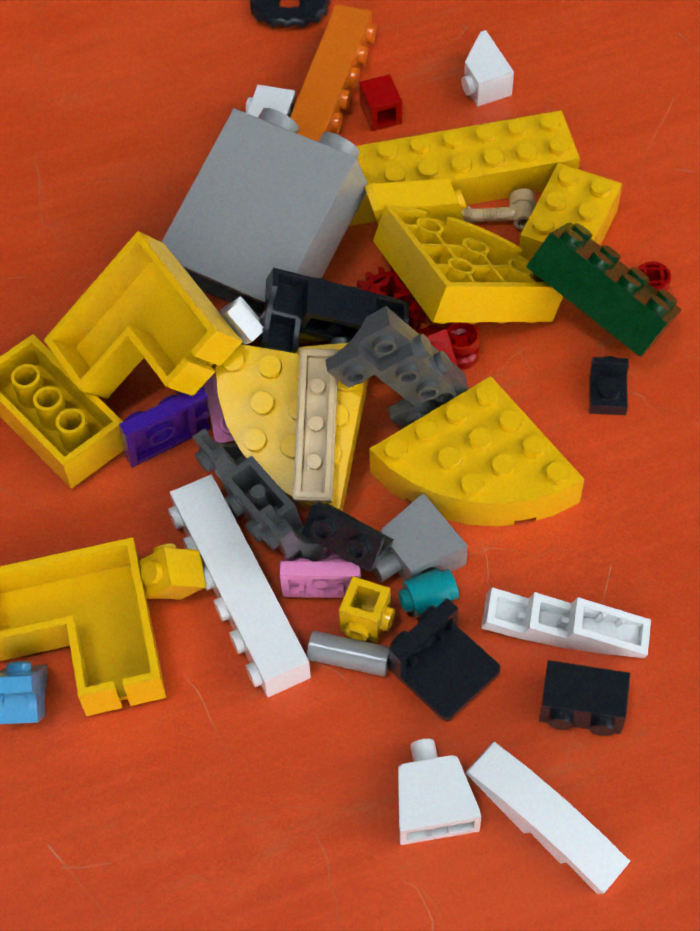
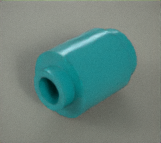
(427, 590)

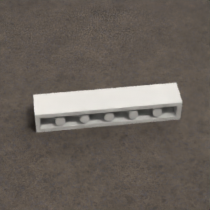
(240, 587)

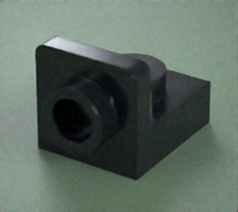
(608, 385)

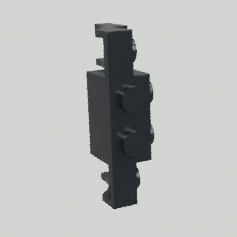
(316, 309)

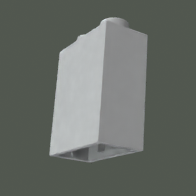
(265, 205)

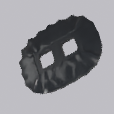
(274, 15)

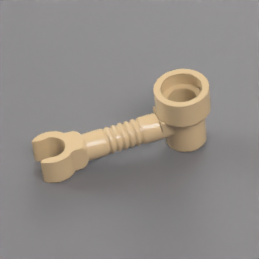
(520, 208)

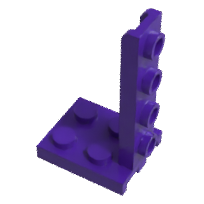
(163, 426)

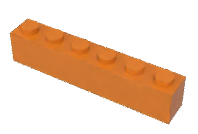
(334, 72)

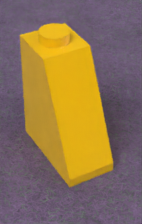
(430, 195)

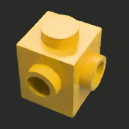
(172, 572)
(366, 610)

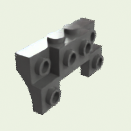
(403, 361)
(256, 497)

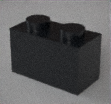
(584, 698)

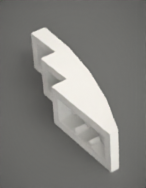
(242, 320)
(567, 625)
(548, 817)

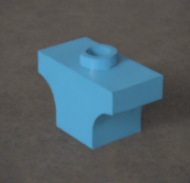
(22, 692)

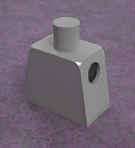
(420, 543)

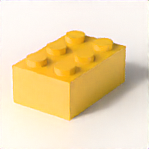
(573, 198)

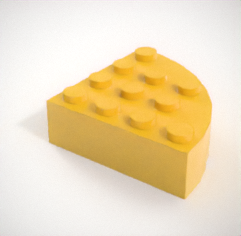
(462, 270)
(260, 410)
(478, 462)

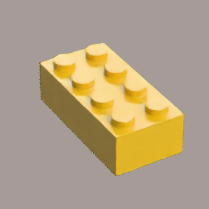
(57, 420)

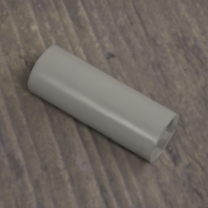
(348, 653)

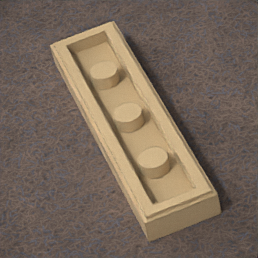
(315, 428)

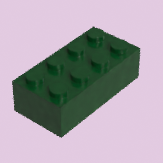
(604, 287)

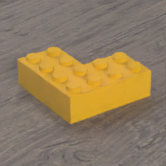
(138, 311)
(94, 606)

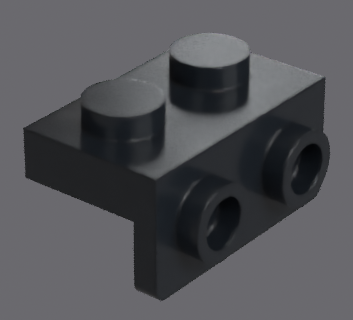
(346, 536)

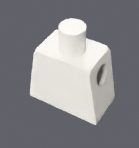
(434, 796)

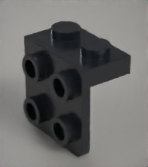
(441, 662)

